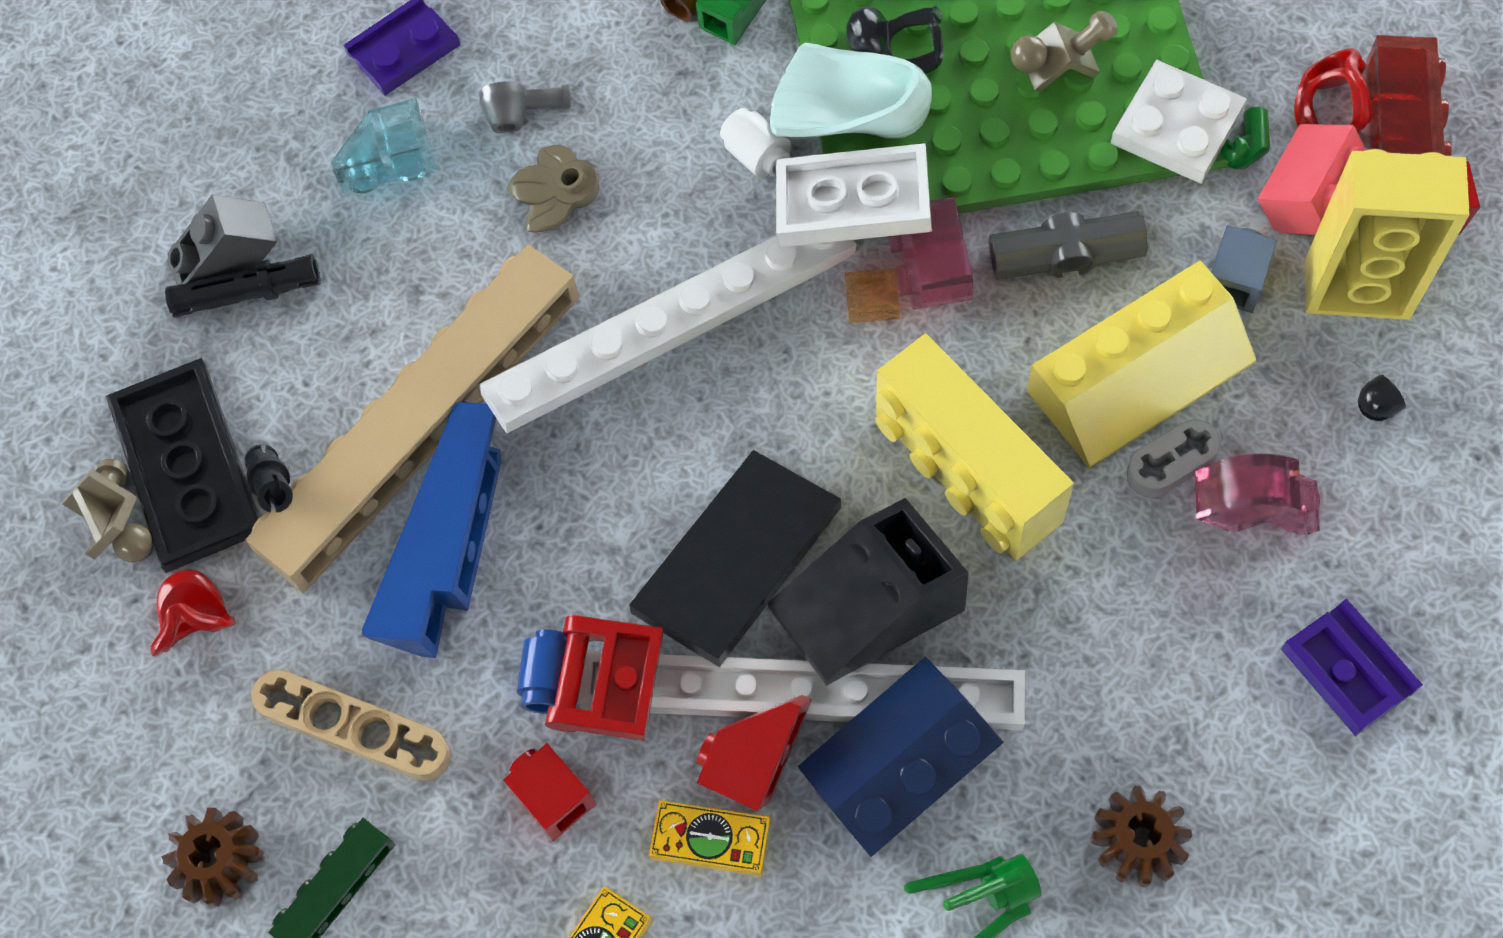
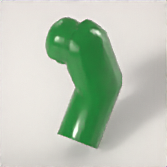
(1253, 144)

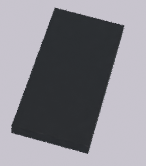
(183, 464)
(735, 557)

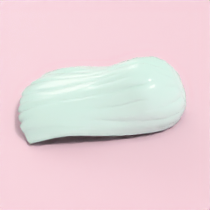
(849, 93)

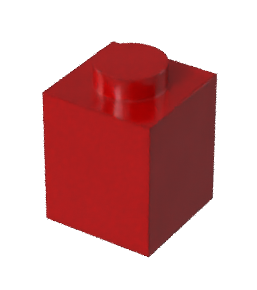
(548, 790)

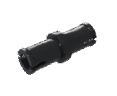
(268, 478)

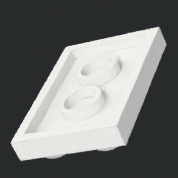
(852, 195)

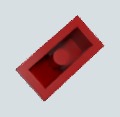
(751, 753)

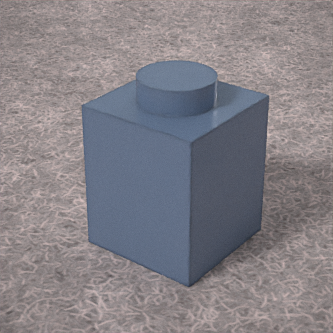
(1243, 264)

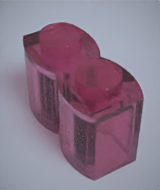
(935, 262)

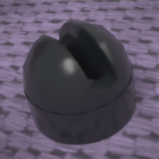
(1380, 399)

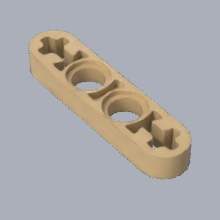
(349, 729)

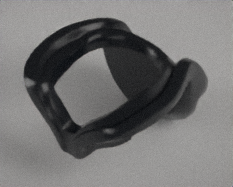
(872, 33)

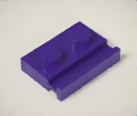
(401, 45)
(1351, 667)

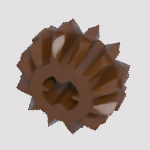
(1120, 838)
(232, 857)

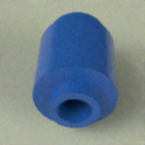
(540, 670)

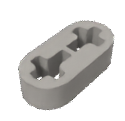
(1167, 448)

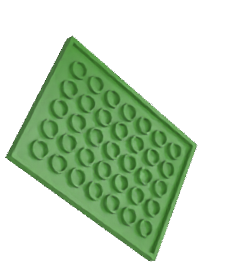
(986, 126)

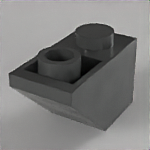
(222, 239)

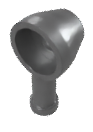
(507, 102)

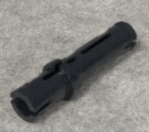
(264, 281)

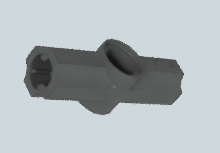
(1068, 245)

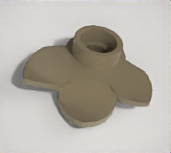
(549, 190)

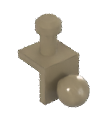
(1061, 49)
(106, 511)

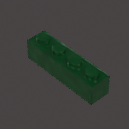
(335, 884)

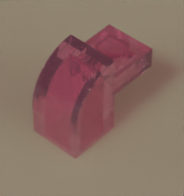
(1257, 490)

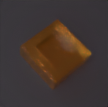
(872, 295)

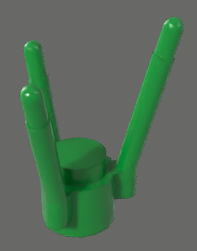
(1003, 882)

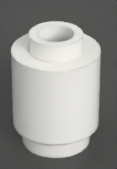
(752, 143)

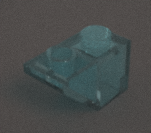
(384, 148)

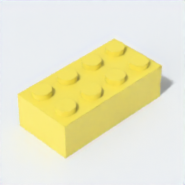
(1385, 233)
(970, 448)

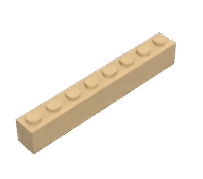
(406, 423)

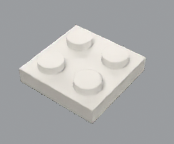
(1178, 121)

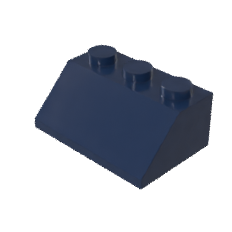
(899, 755)

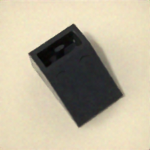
(871, 592)

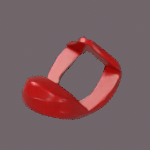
(1333, 71)
(188, 604)

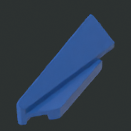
(441, 538)

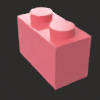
(1307, 177)

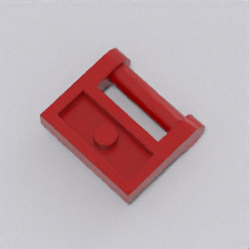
(623, 678)

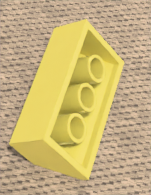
(1142, 364)

